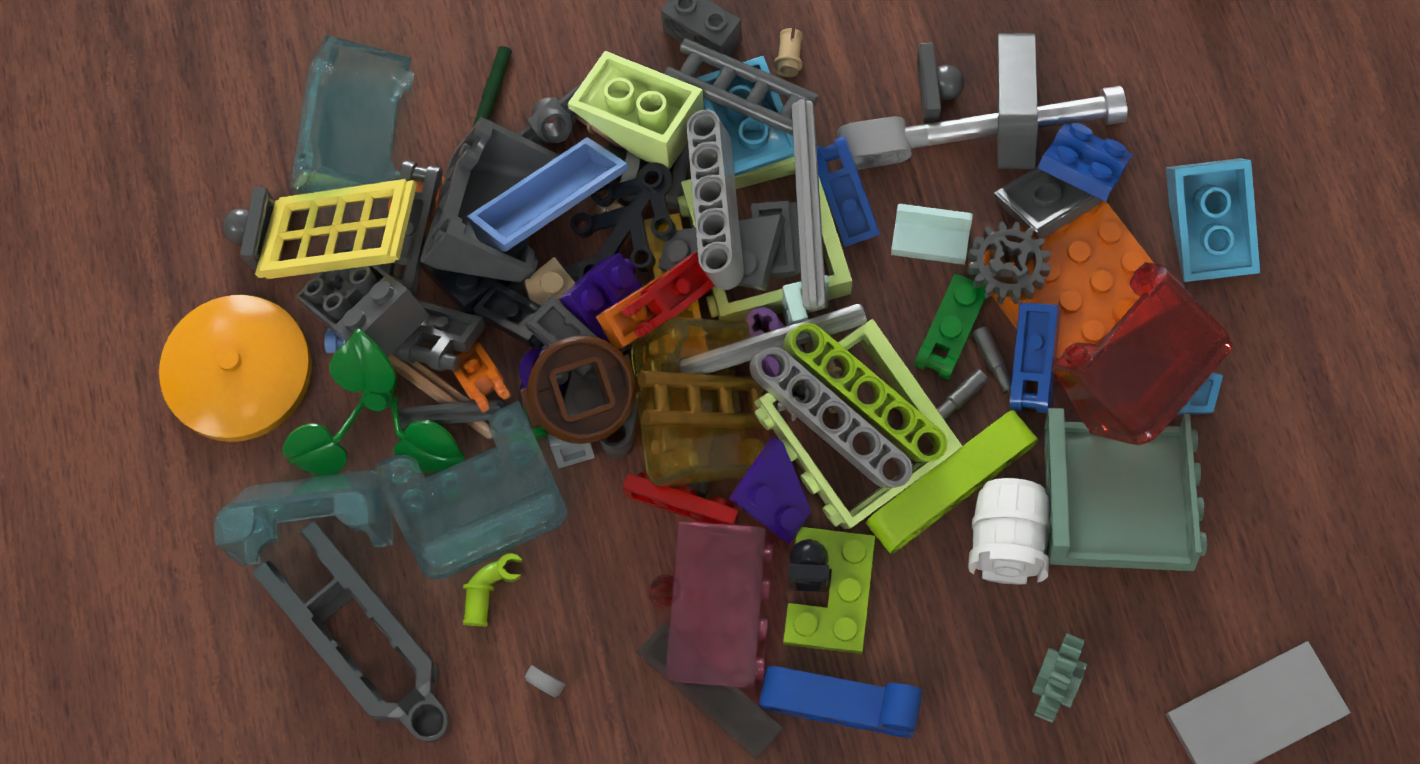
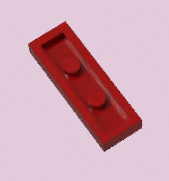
(680, 501)

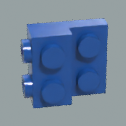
(1086, 160)

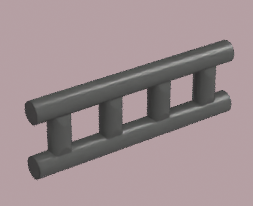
(729, 69)

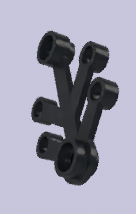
(630, 218)

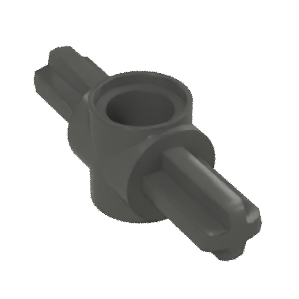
(545, 109)

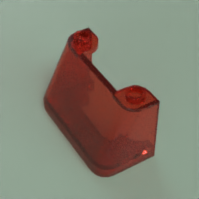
(1146, 363)

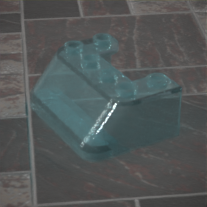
(476, 504)

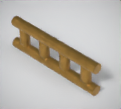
(694, 416)

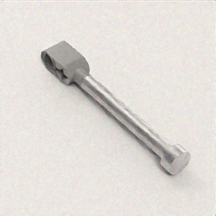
(890, 141)

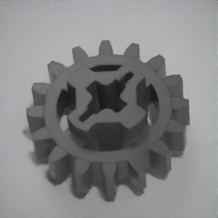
(1012, 247)

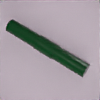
(493, 84)

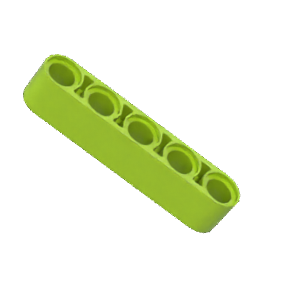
(883, 395)
(951, 481)

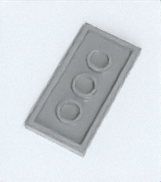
(1259, 710)

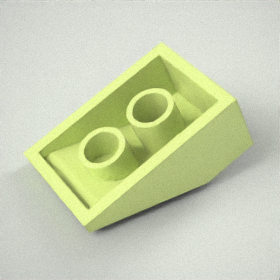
(638, 107)

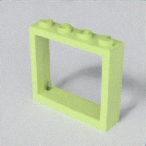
(839, 280)
(904, 384)

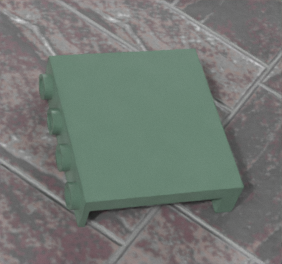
(1121, 499)

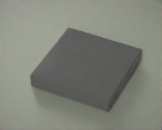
(1044, 202)

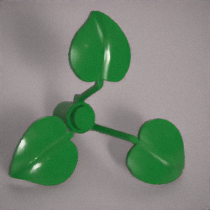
(365, 367)

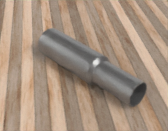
(993, 357)
(963, 393)

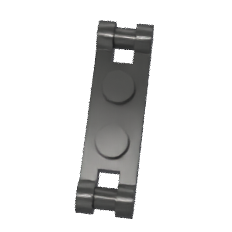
(418, 223)

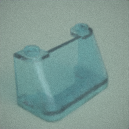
(348, 116)
(253, 513)

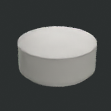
(544, 681)

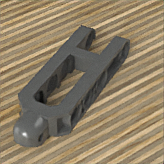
(417, 710)

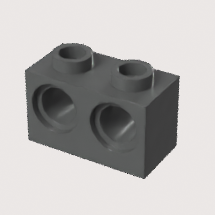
(702, 23)

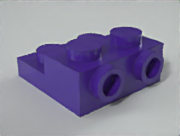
(600, 289)

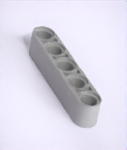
(722, 212)
(849, 424)

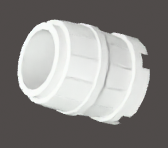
(1011, 532)

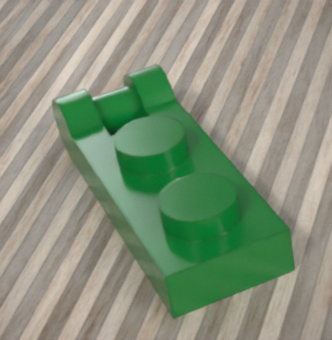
(951, 326)

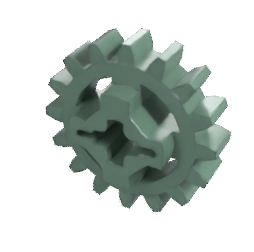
(1059, 678)

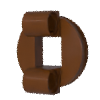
(615, 378)

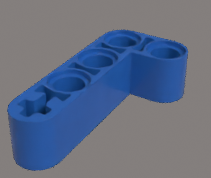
(842, 702)

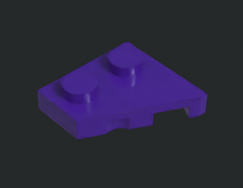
(773, 492)

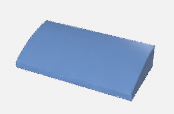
(545, 195)

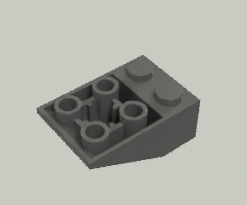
(365, 301)

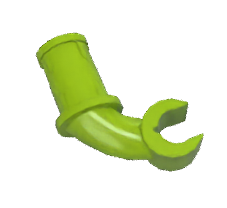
(480, 586)

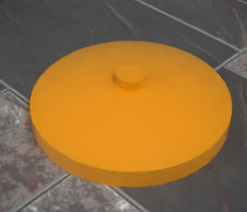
(235, 368)

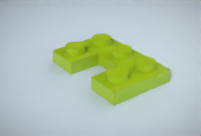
(844, 621)

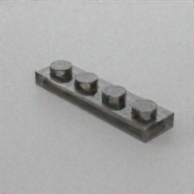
(721, 704)

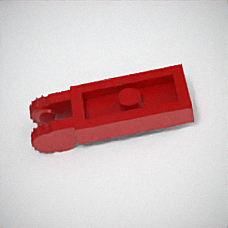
(670, 294)

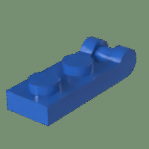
(846, 194)
(1035, 356)

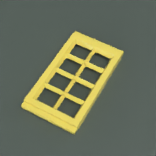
(392, 243)

